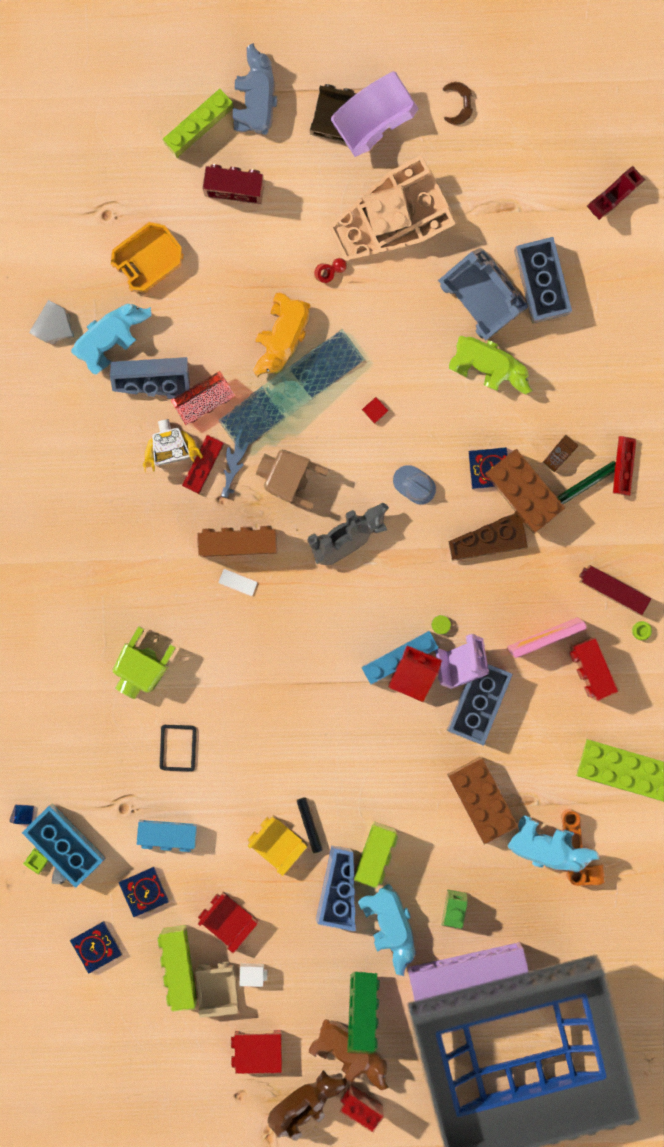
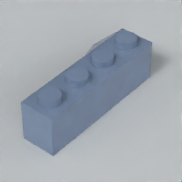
(151, 376)

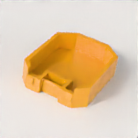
(152, 252)

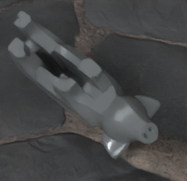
(347, 536)

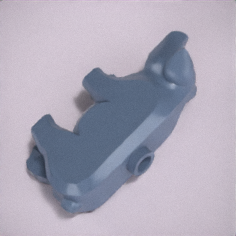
(259, 94)

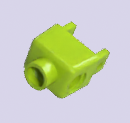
(139, 667)

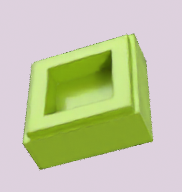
(36, 861)

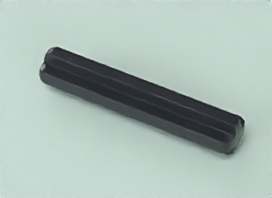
(309, 825)

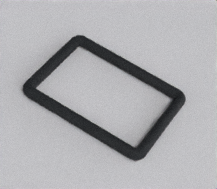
(193, 747)

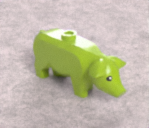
(491, 361)

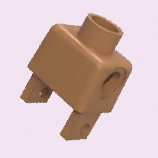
(287, 475)

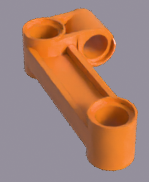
(590, 874)

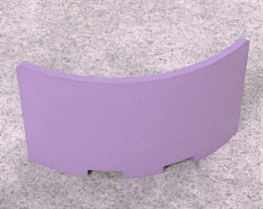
(373, 111)

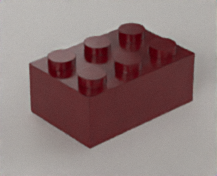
(233, 184)

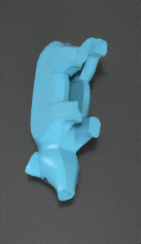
(106, 333)
(548, 850)
(394, 926)

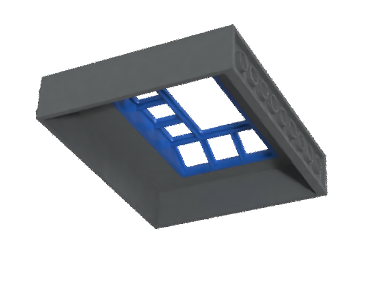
(540, 1110)

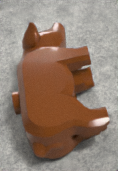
(334, 1039)

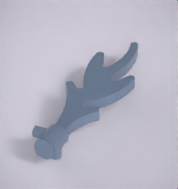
(232, 460)

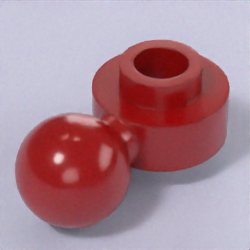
(338, 265)

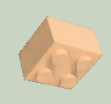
(387, 210)

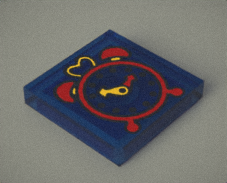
(481, 462)
(143, 891)
(96, 947)

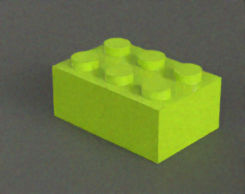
(376, 854)

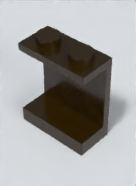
(327, 104)

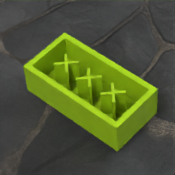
(178, 968)

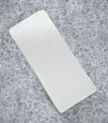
(237, 582)

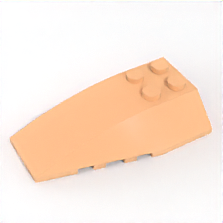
(425, 203)

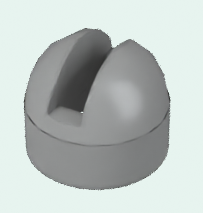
(57, 877)

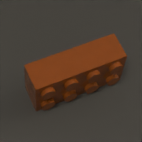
(524, 491)
(237, 542)
(482, 800)

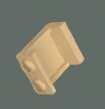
(216, 989)

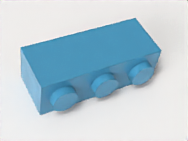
(166, 835)

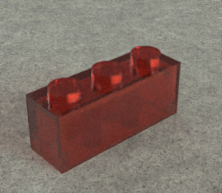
(202, 398)

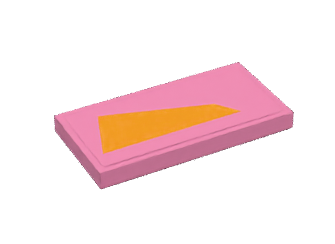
(547, 637)

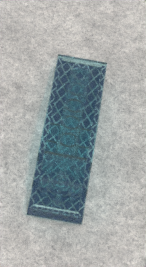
(291, 390)

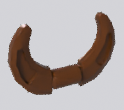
(465, 113)

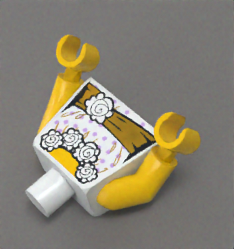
(169, 446)

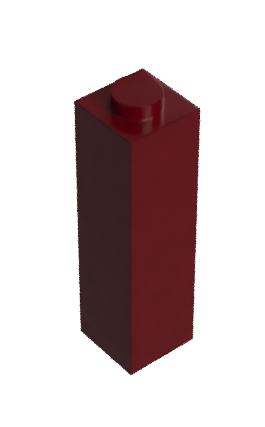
(614, 590)

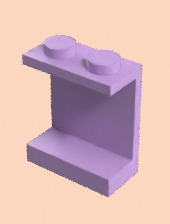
(463, 663)

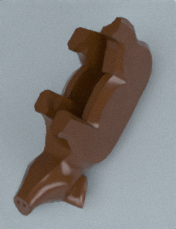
(304, 1104)

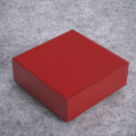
(375, 410)

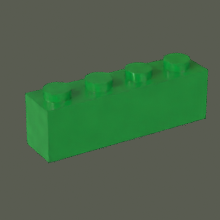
(362, 1013)

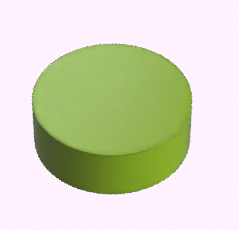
(441, 624)
(641, 630)

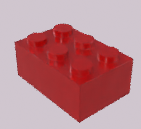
(593, 669)

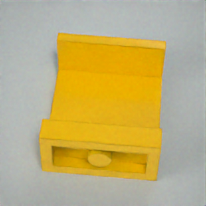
(277, 844)

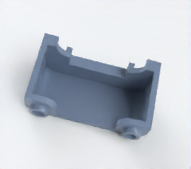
(484, 292)

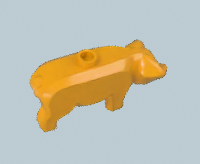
(285, 335)

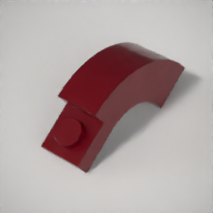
(616, 193)

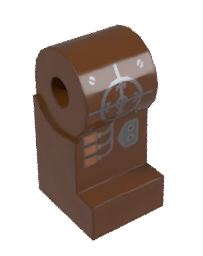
(560, 453)

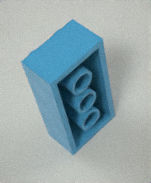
(63, 845)

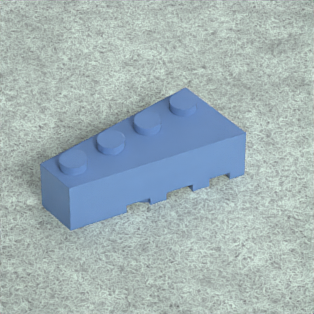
(337, 895)

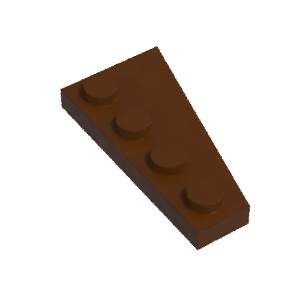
(498, 537)

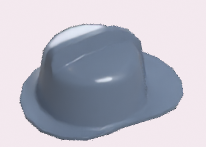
(414, 484)

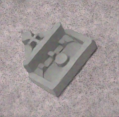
(52, 324)

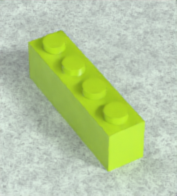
(198, 123)

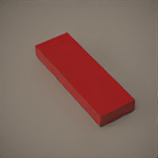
(202, 466)
(624, 466)

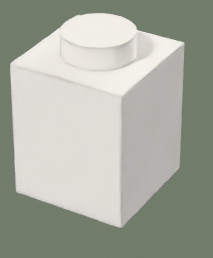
(252, 974)

